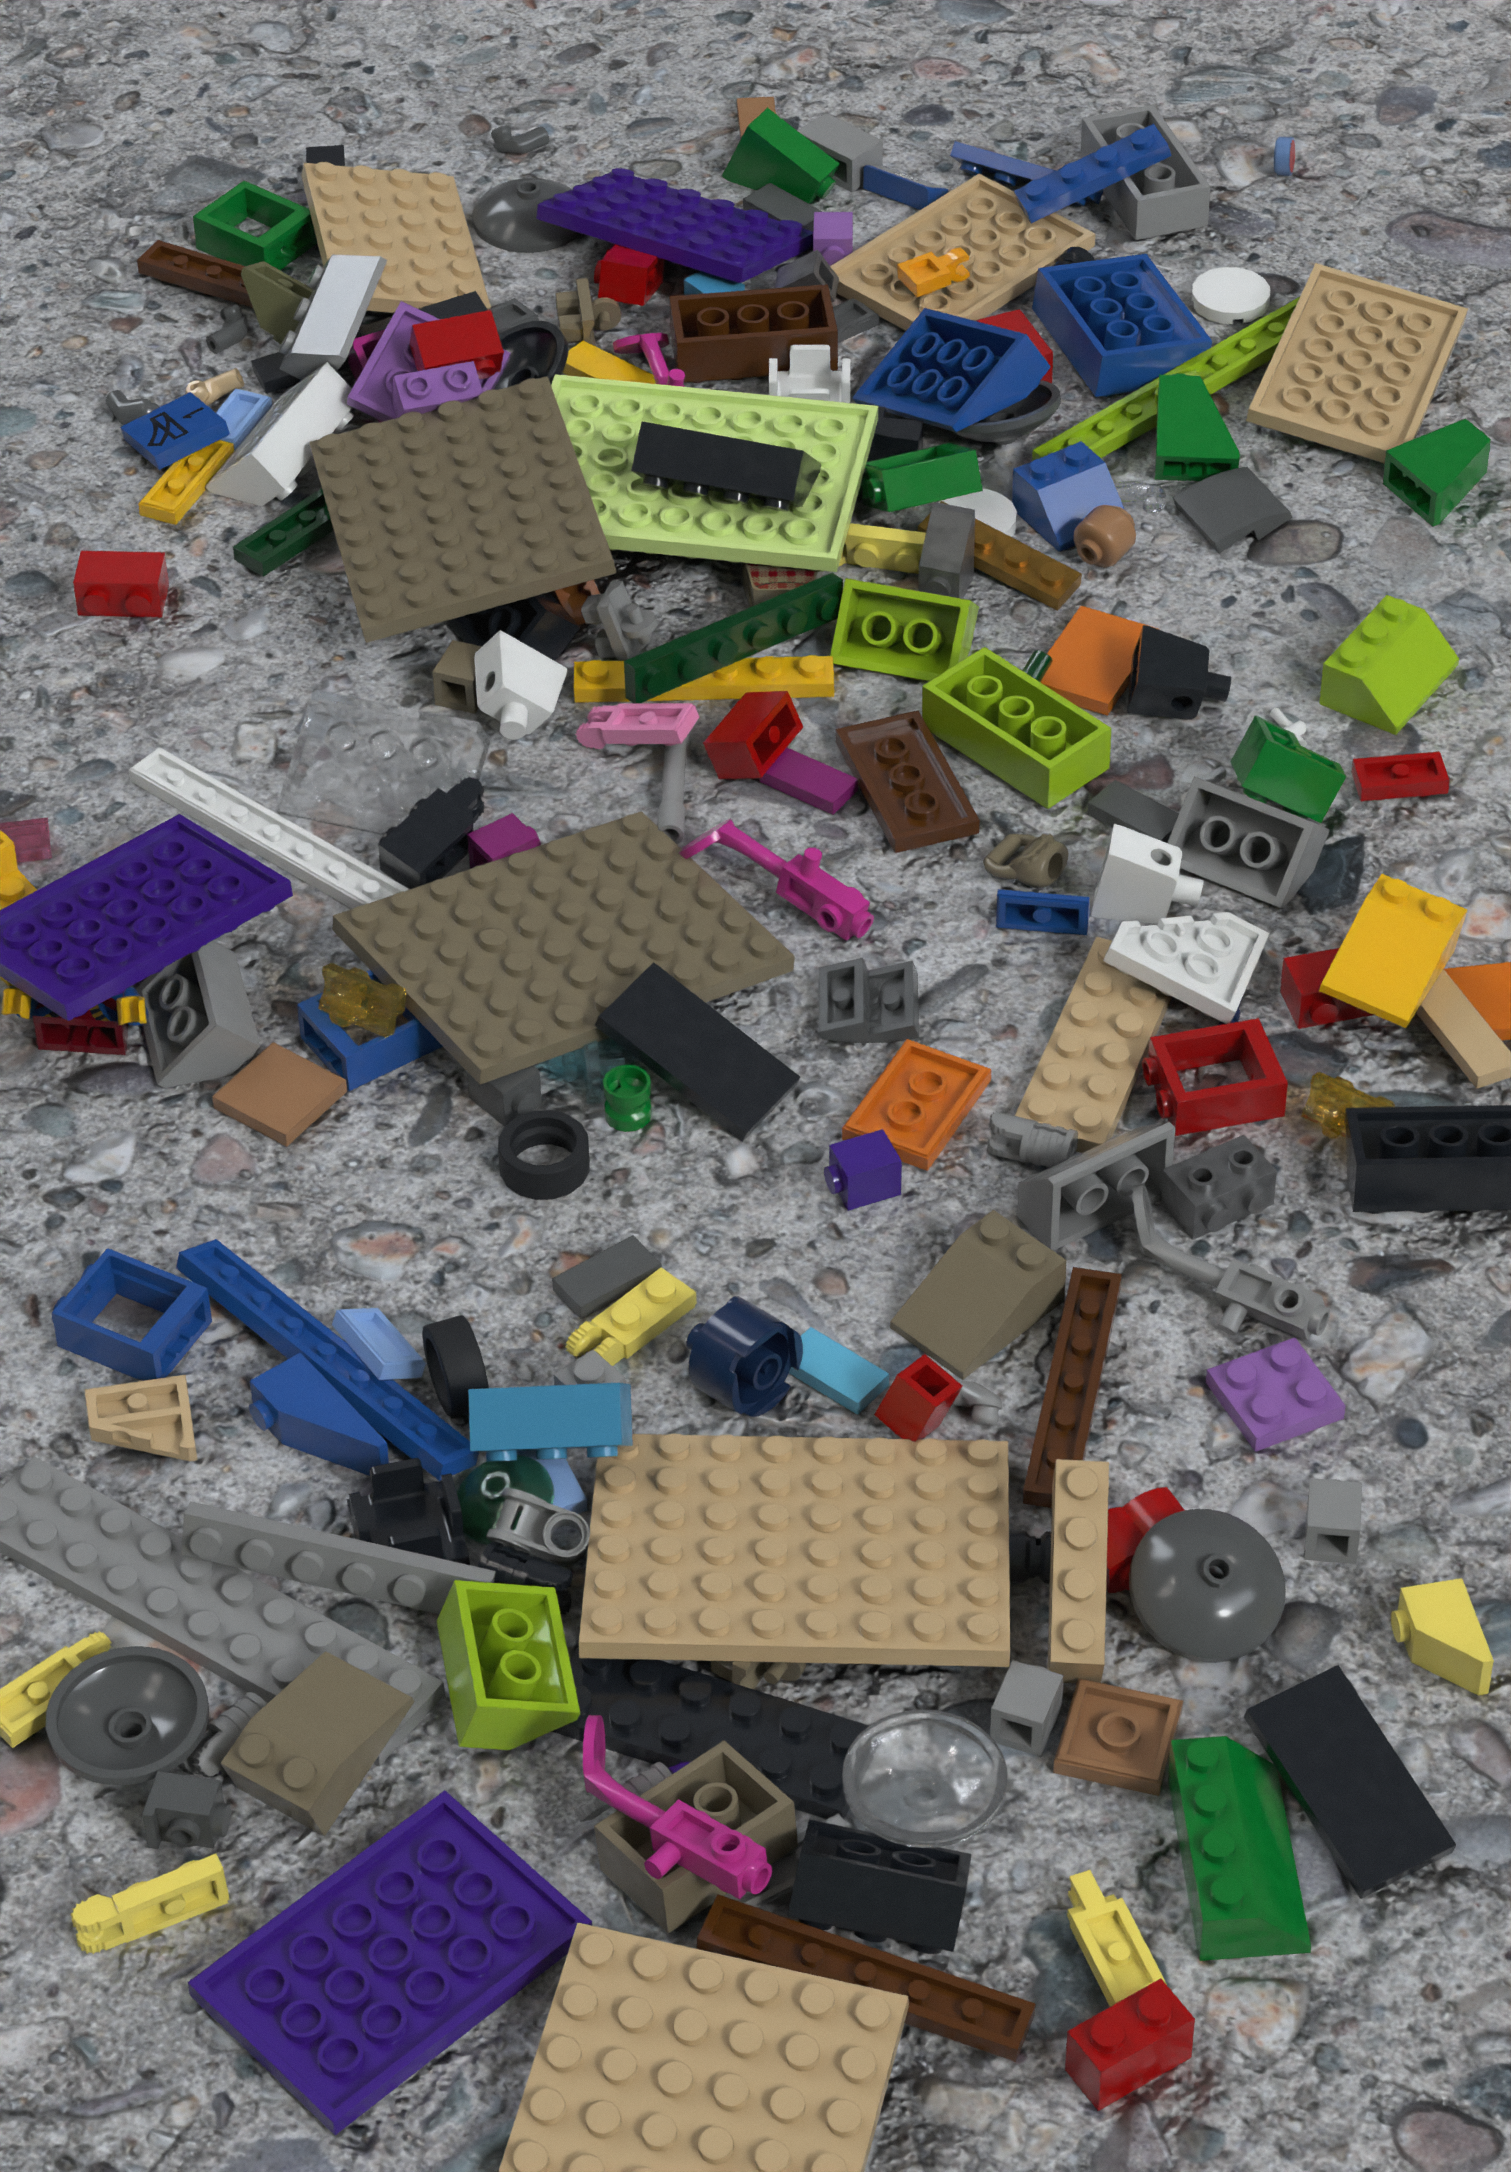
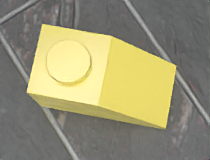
(1444, 1633)

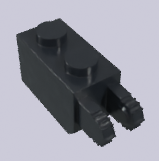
(432, 835)

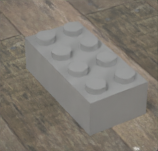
(1161, 197)

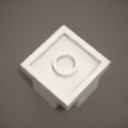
(810, 375)

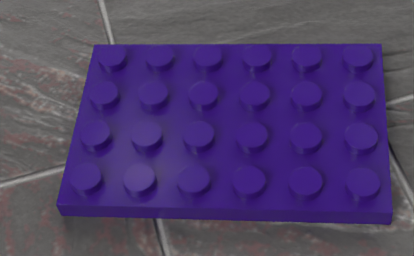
(677, 225)
(131, 915)
(388, 1961)

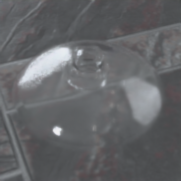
(929, 1759)

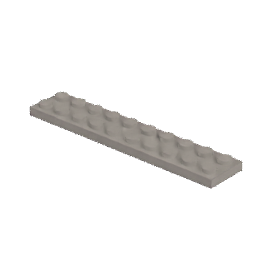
(185, 1602)

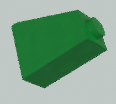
(781, 156)
(1190, 432)
(1437, 469)

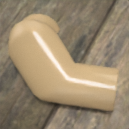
(215, 387)

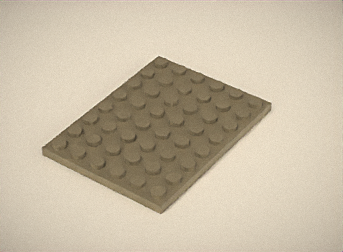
(460, 509)
(539, 943)

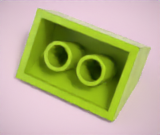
(901, 630)
(1387, 666)
(505, 1663)

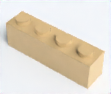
(1078, 1570)

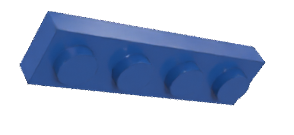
(1006, 169)
(1092, 173)

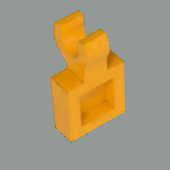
(929, 273)

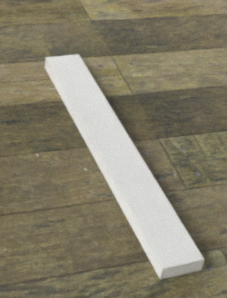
(261, 830)

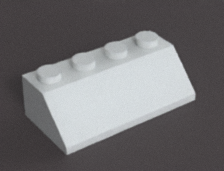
(279, 442)

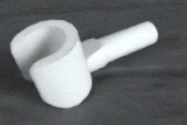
(1297, 728)

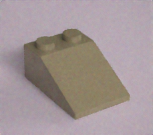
(982, 1295)
(316, 1741)

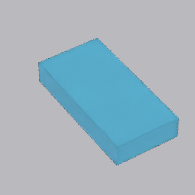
(839, 1372)

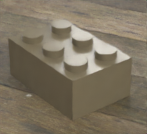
(726, 1790)

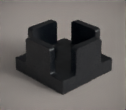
(410, 1513)

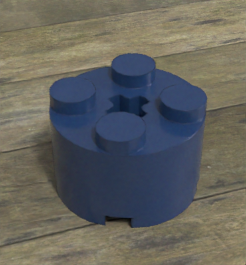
(743, 1357)

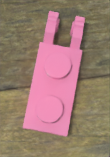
(638, 724)

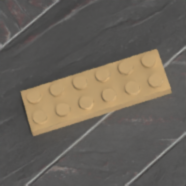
(1095, 1051)

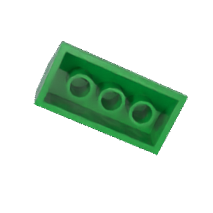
(1235, 1851)

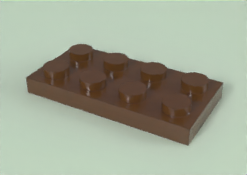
(907, 781)

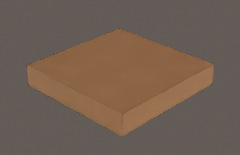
(279, 1094)
(1118, 1737)

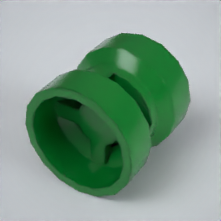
(627, 1098)

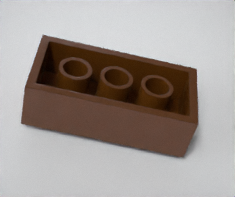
(740, 330)

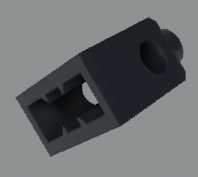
(1172, 676)

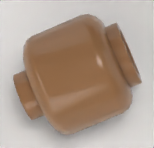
(1105, 535)

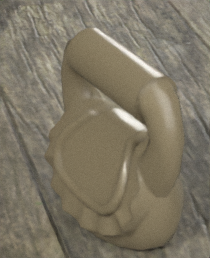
(1035, 866)

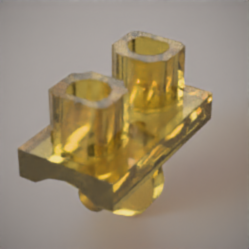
(359, 1000)
(1329, 1100)

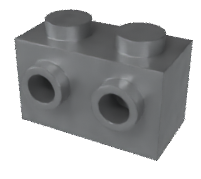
(1218, 1187)

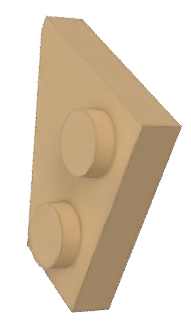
(144, 1417)

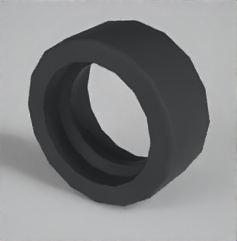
(543, 1128)
(453, 1362)

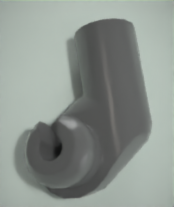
(519, 144)
(128, 410)

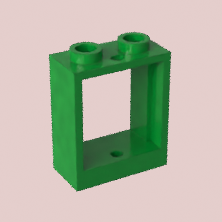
(289, 225)
(920, 477)

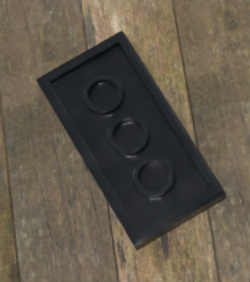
(697, 1051)
(1349, 1781)

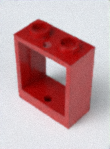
(1218, 1106)

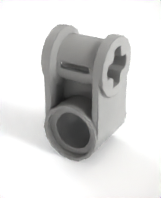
(536, 1527)

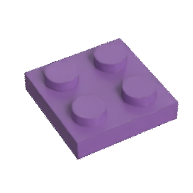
(1275, 1394)

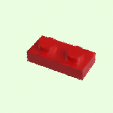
(1400, 776)

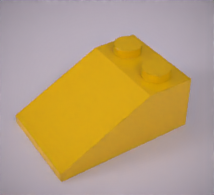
(1394, 950)

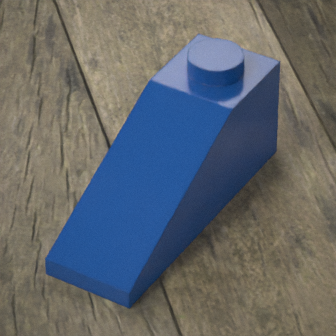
(314, 1417)

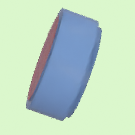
(1284, 156)

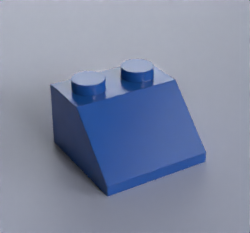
(1061, 491)

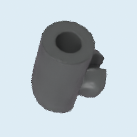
(232, 330)

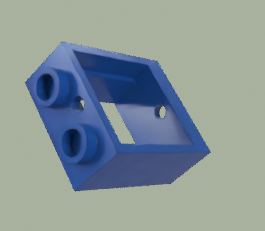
(370, 1059)
(156, 1355)

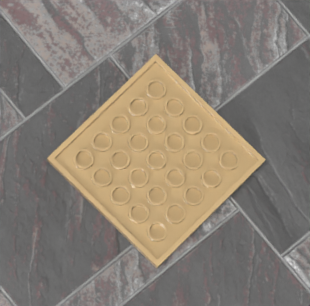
(702, 2065)

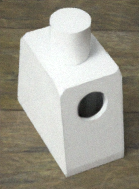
(516, 684)
(1141, 879)

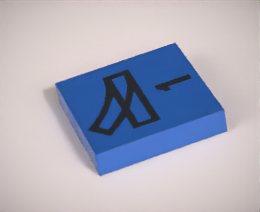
(175, 430)

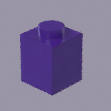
(864, 1170)

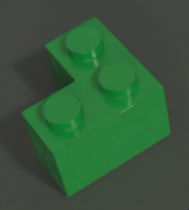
(1279, 769)

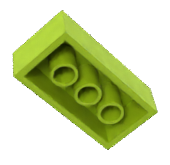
(1016, 727)

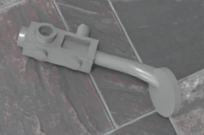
(1241, 1287)

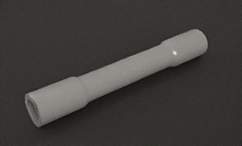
(671, 810)

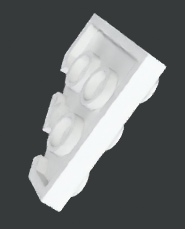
(1191, 959)

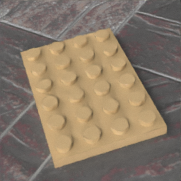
(402, 218)
(984, 223)
(1357, 364)

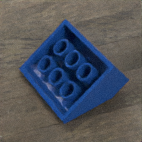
(1117, 321)
(953, 371)

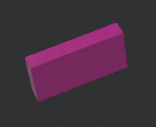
(810, 781)

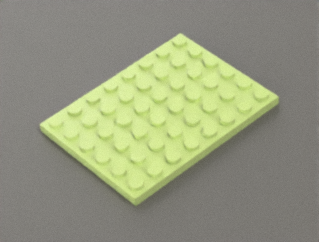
(604, 431)

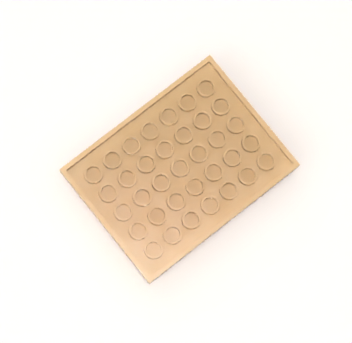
(800, 1551)

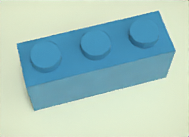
(550, 1420)

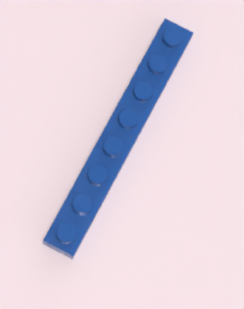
(294, 1331)

